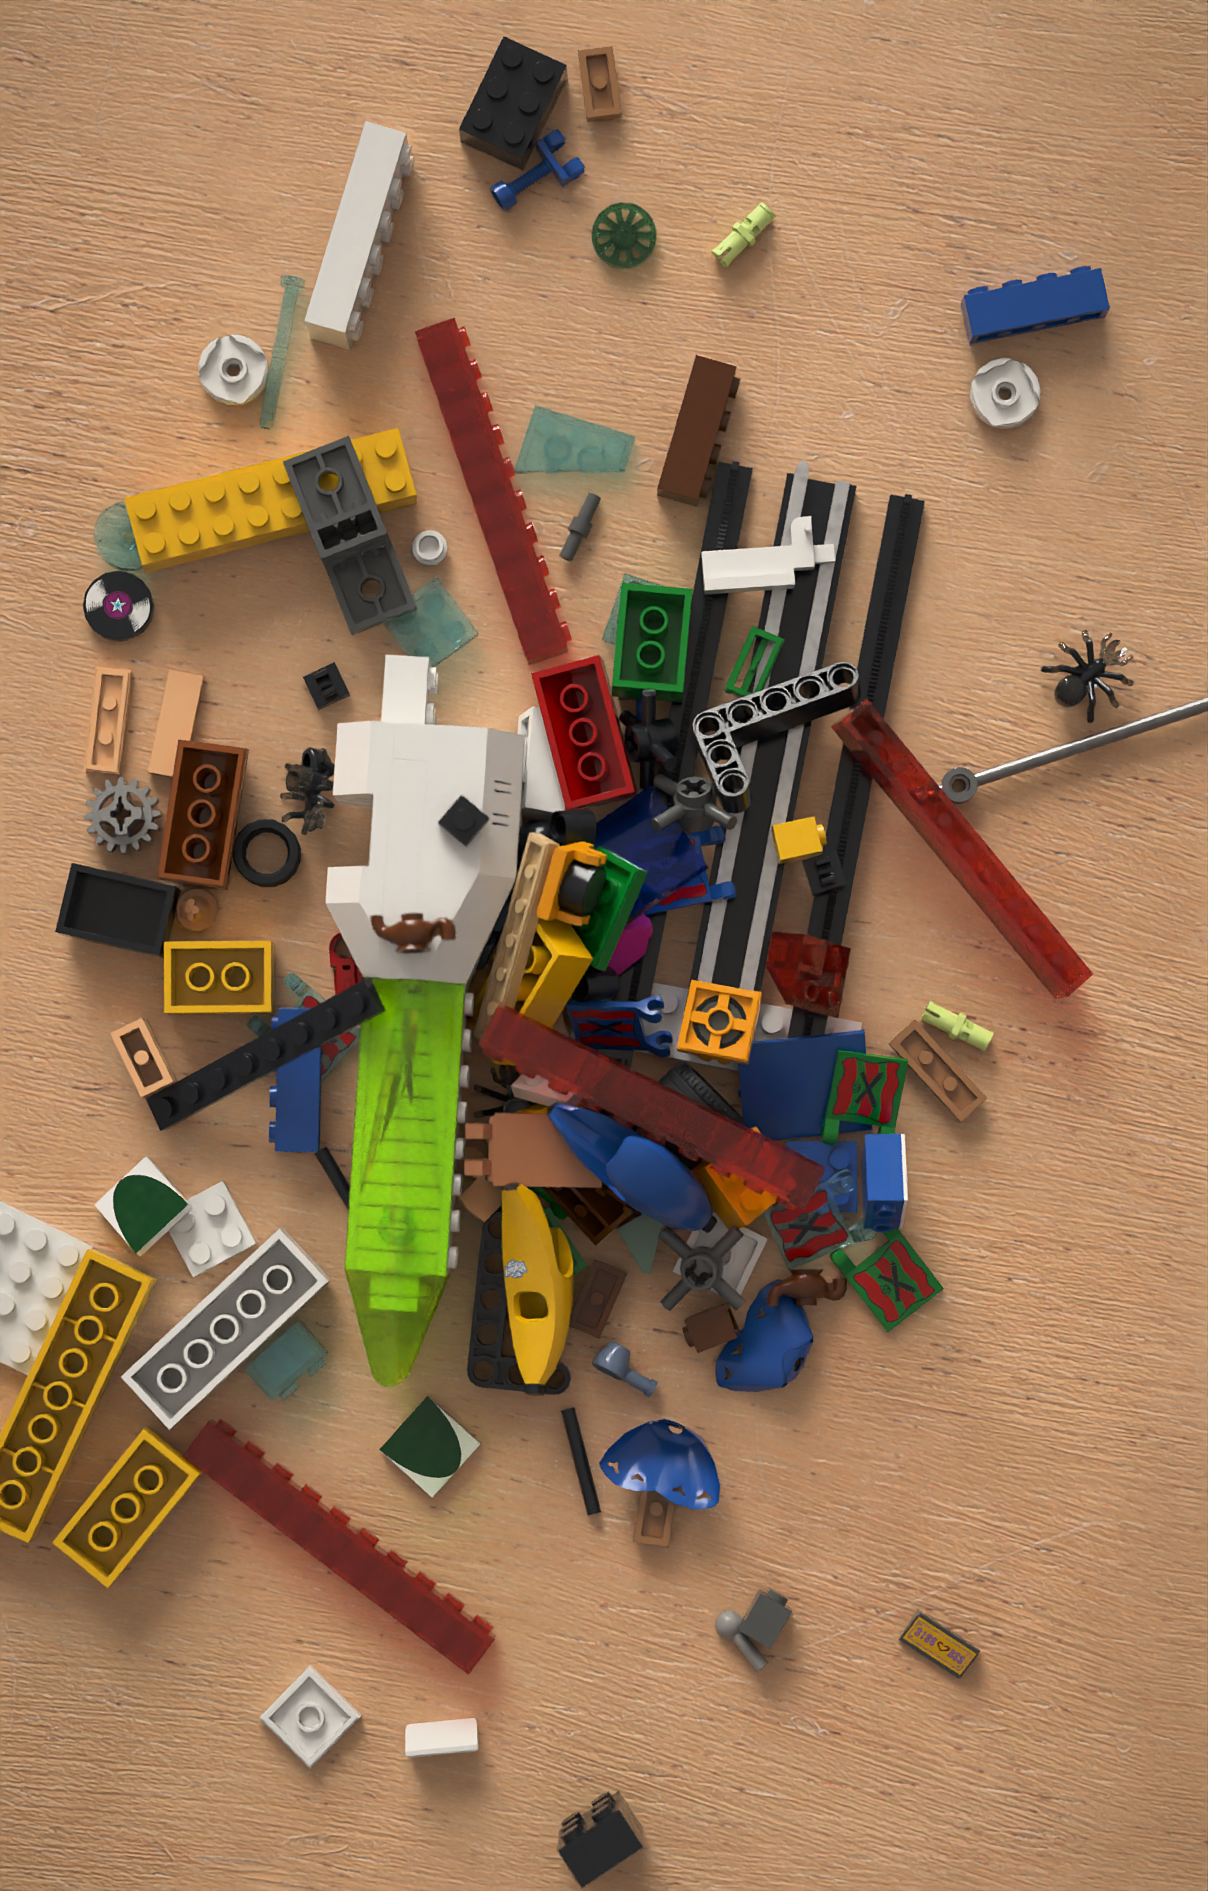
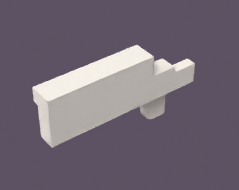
(765, 566)

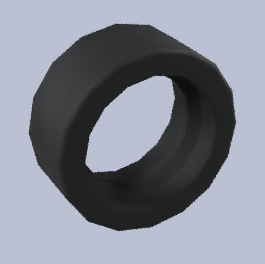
(266, 826)

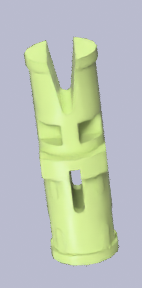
(744, 234)
(957, 1026)

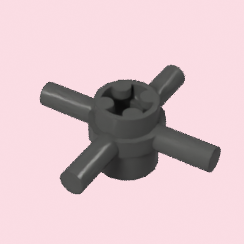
(693, 805)
(712, 1258)

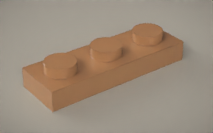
(937, 1071)

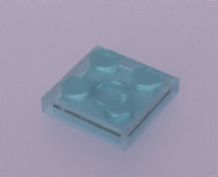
(435, 628)

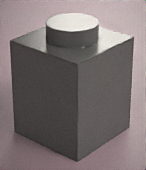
(766, 1617)

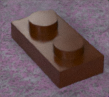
(597, 1298)

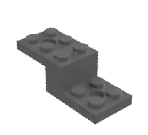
(350, 535)

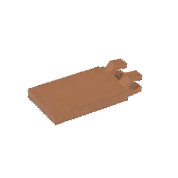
(528, 1152)

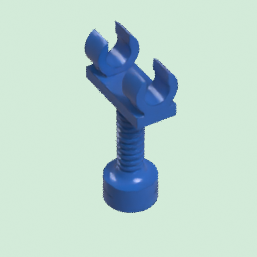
(506, 193)

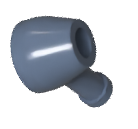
(615, 1362)

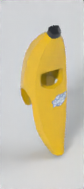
(537, 1285)

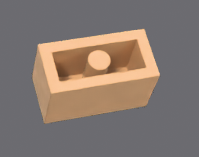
(143, 1057)

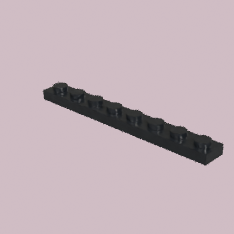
(266, 1054)

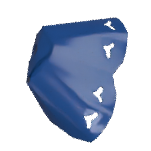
(767, 1347)
(665, 1463)

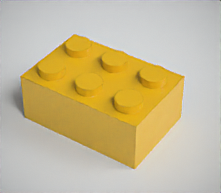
(219, 977)

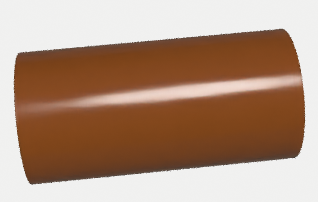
(202, 815)

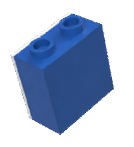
(884, 1182)

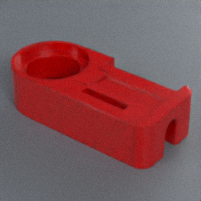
(346, 970)

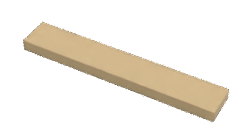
(517, 930)

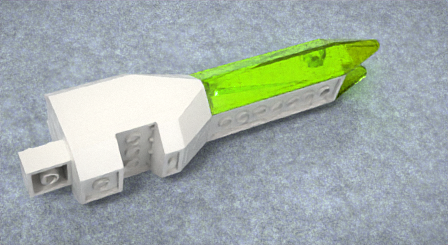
(416, 1049)

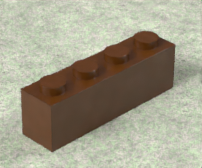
(697, 430)

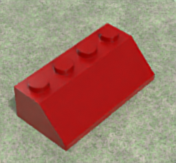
(584, 733)

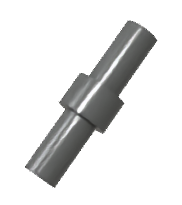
(580, 527)

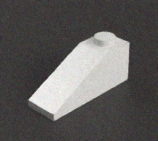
(540, 781)

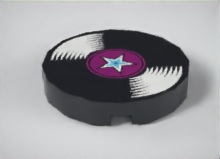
(118, 606)

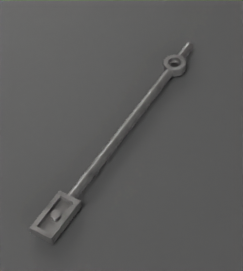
(1053, 754)

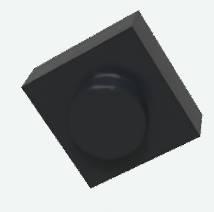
(463, 820)

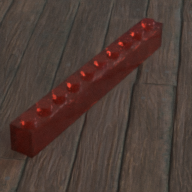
(491, 491)
(962, 850)
(651, 1106)
(340, 1545)

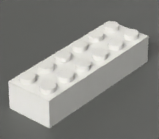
(358, 236)
(226, 1328)

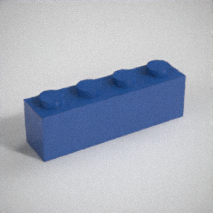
(1034, 305)
(296, 1097)

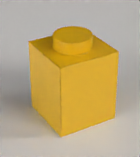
(798, 839)

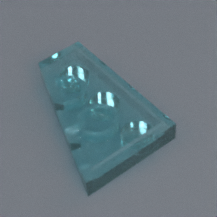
(570, 444)

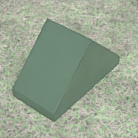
(642, 1239)

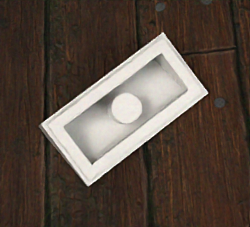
(441, 1737)

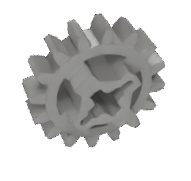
(107, 815)

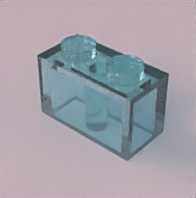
(287, 1361)

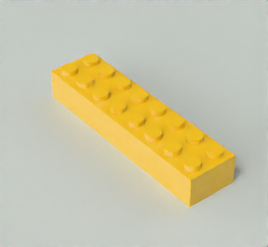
(252, 505)
(66, 1387)

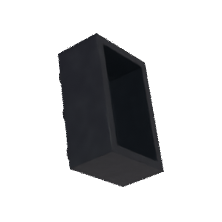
(513, 103)
(117, 910)
(599, 1837)

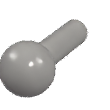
(728, 1626)

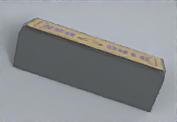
(939, 1644)

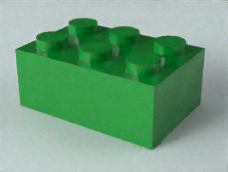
(651, 641)

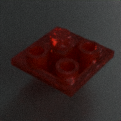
(808, 971)

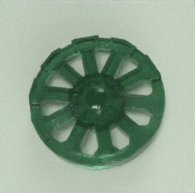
(624, 235)

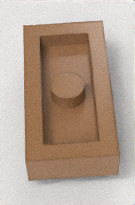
(599, 84)
(654, 1519)

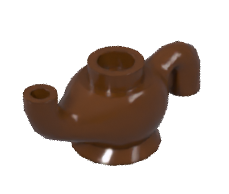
(413, 933)
(806, 1287)

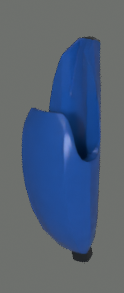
(635, 1168)

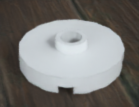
(230, 352)
(1009, 376)

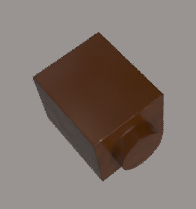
(711, 1327)

